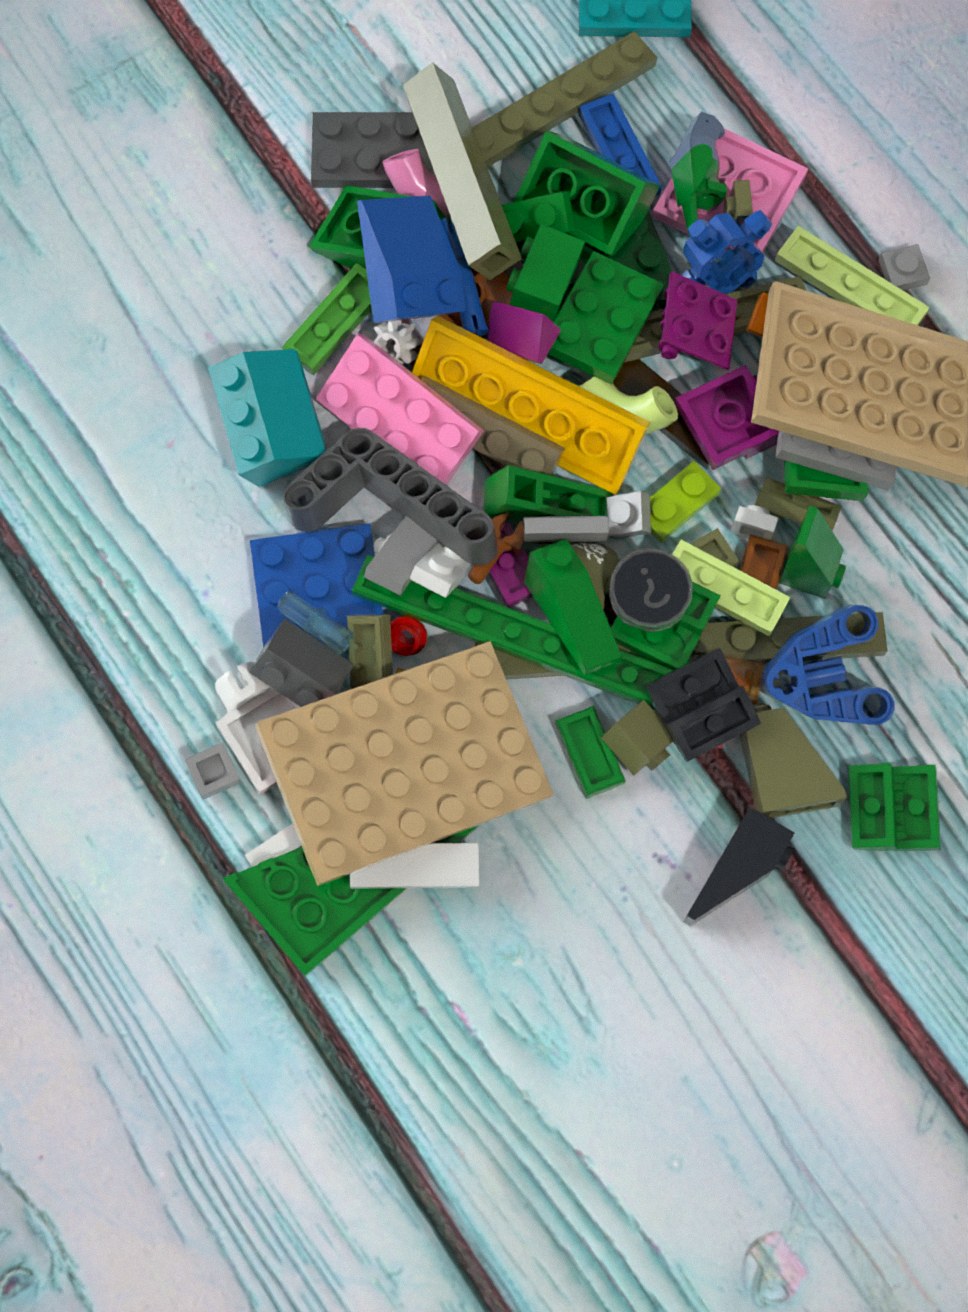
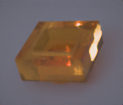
(747, 674)

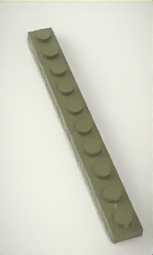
(738, 642)

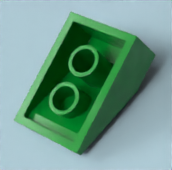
(341, 231)

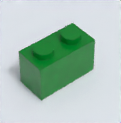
(546, 271)

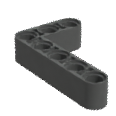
(370, 462)

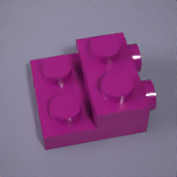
(722, 416)

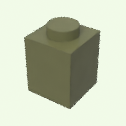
(639, 739)

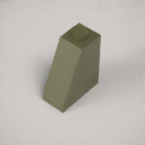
(786, 769)

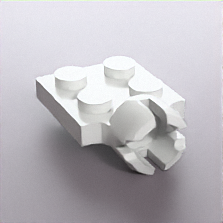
(244, 710)

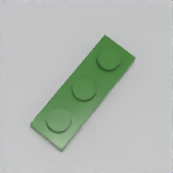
(332, 320)

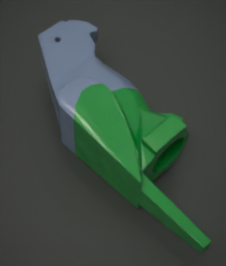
(697, 168)

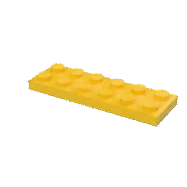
(595, 433)

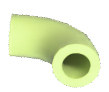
(652, 406)

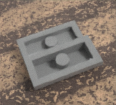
(565, 527)

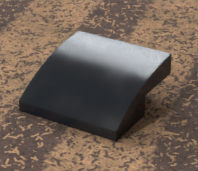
(702, 704)

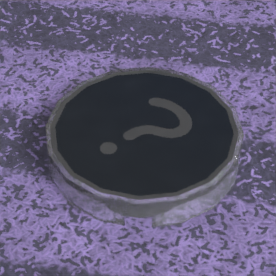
(650, 589)

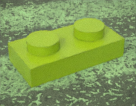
(681, 500)

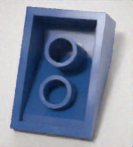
(409, 260)

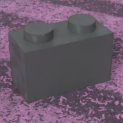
(300, 666)

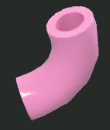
(413, 178)

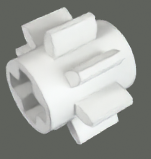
(398, 340)

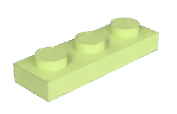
(740, 593)

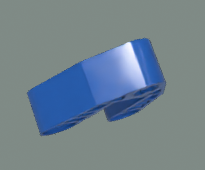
(820, 637)

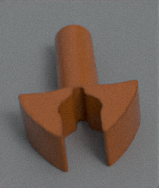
(513, 542)

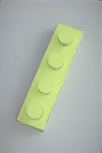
(846, 278)

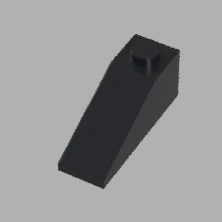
(748, 859)

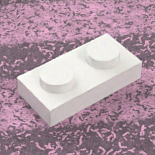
(440, 570)

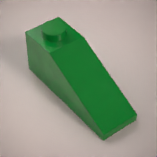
(540, 495)
(814, 557)
(572, 605)

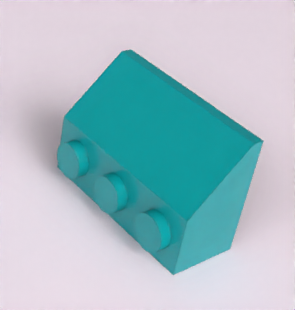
(267, 414)

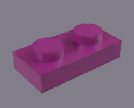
(509, 574)

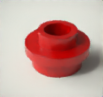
(403, 645)

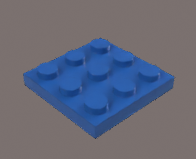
(314, 566)

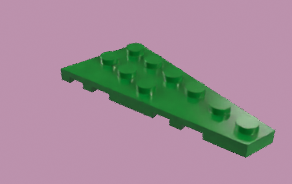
(309, 918)

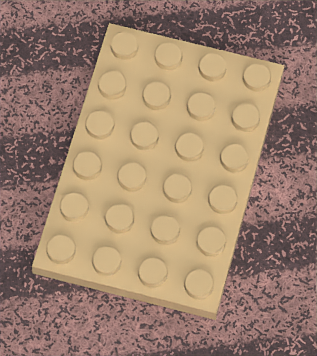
(864, 383)
(403, 762)

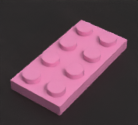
(385, 397)

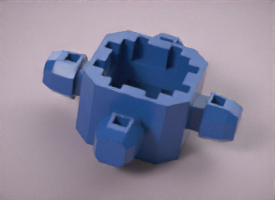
(711, 239)

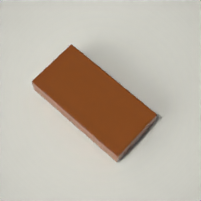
(764, 560)

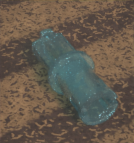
(315, 622)

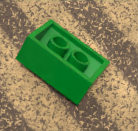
(604, 195)

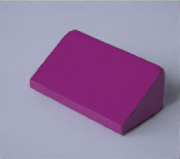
(522, 331)

